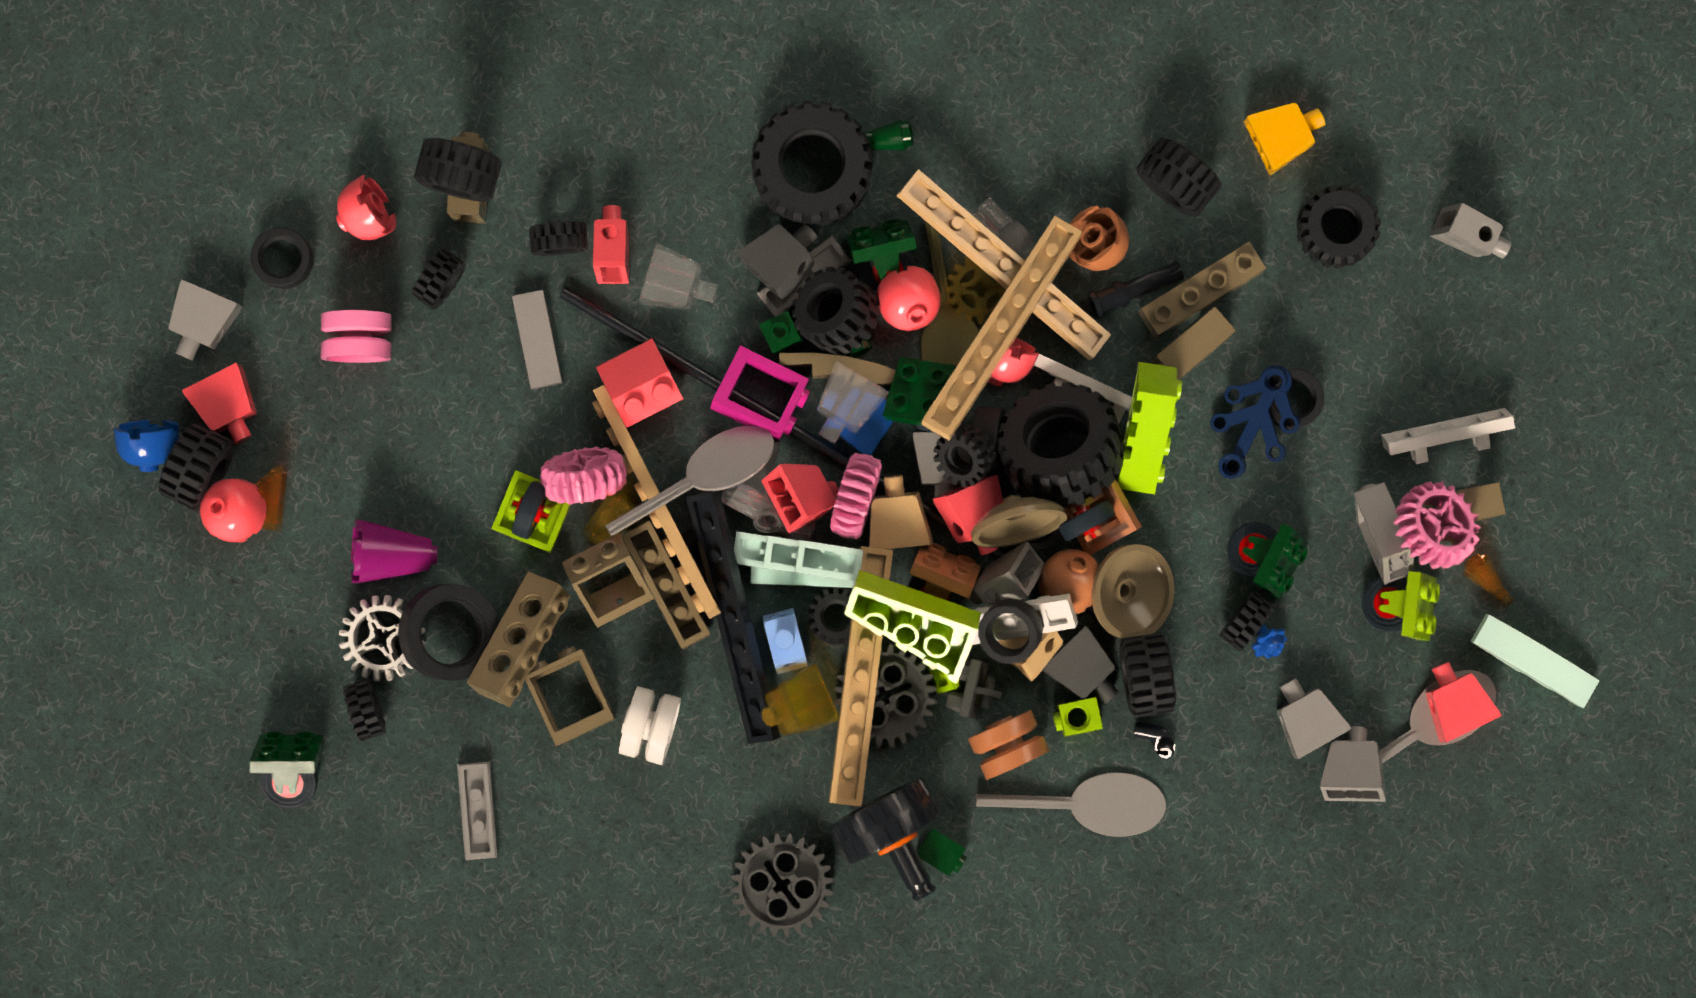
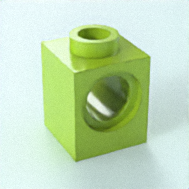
(1092, 717)

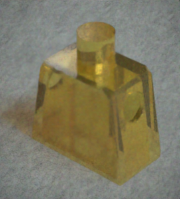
(610, 510)
(800, 703)

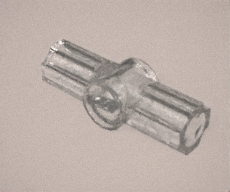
(1006, 229)
(761, 509)

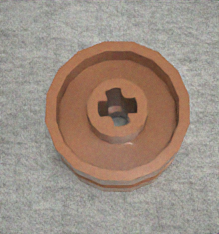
(1008, 744)

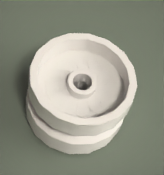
(645, 724)

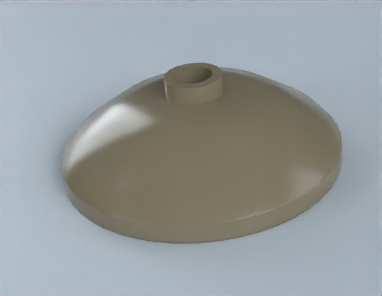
(1018, 522)
(1145, 592)

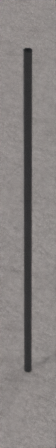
(738, 397)

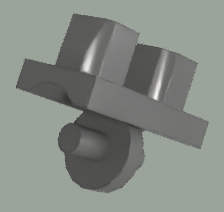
(977, 692)

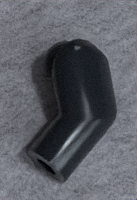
(1158, 736)

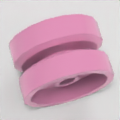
(357, 336)

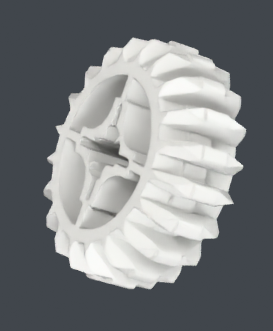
(374, 624)

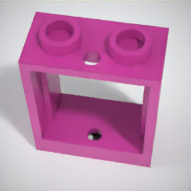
(747, 417)

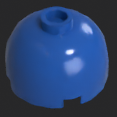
(145, 443)

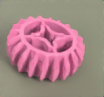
(583, 475)
(855, 496)
(1448, 521)

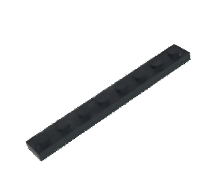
(734, 619)

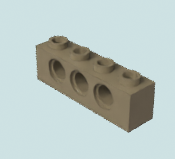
(1201, 290)
(666, 585)
(518, 622)

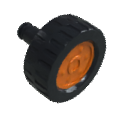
(889, 827)

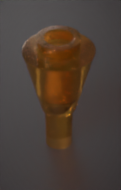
(1482, 572)

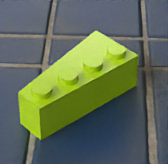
(1148, 427)
(915, 621)

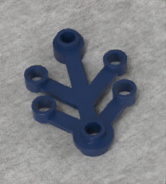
(1258, 417)

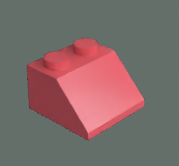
(639, 382)

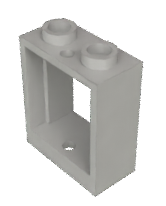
(1375, 519)

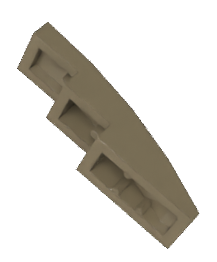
(823, 364)

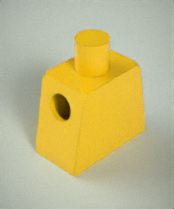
(1283, 133)

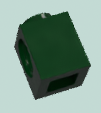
(781, 333)
(942, 852)

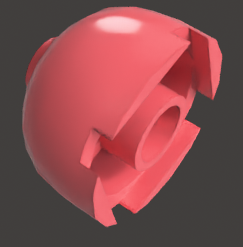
(363, 211)
(909, 298)
(1015, 364)
(233, 510)

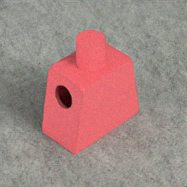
(611, 247)
(224, 402)
(800, 494)
(967, 505)
(1458, 703)

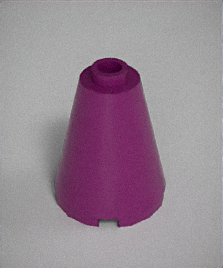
(388, 552)

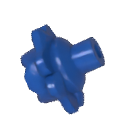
(1269, 642)

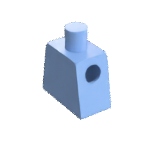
(785, 641)

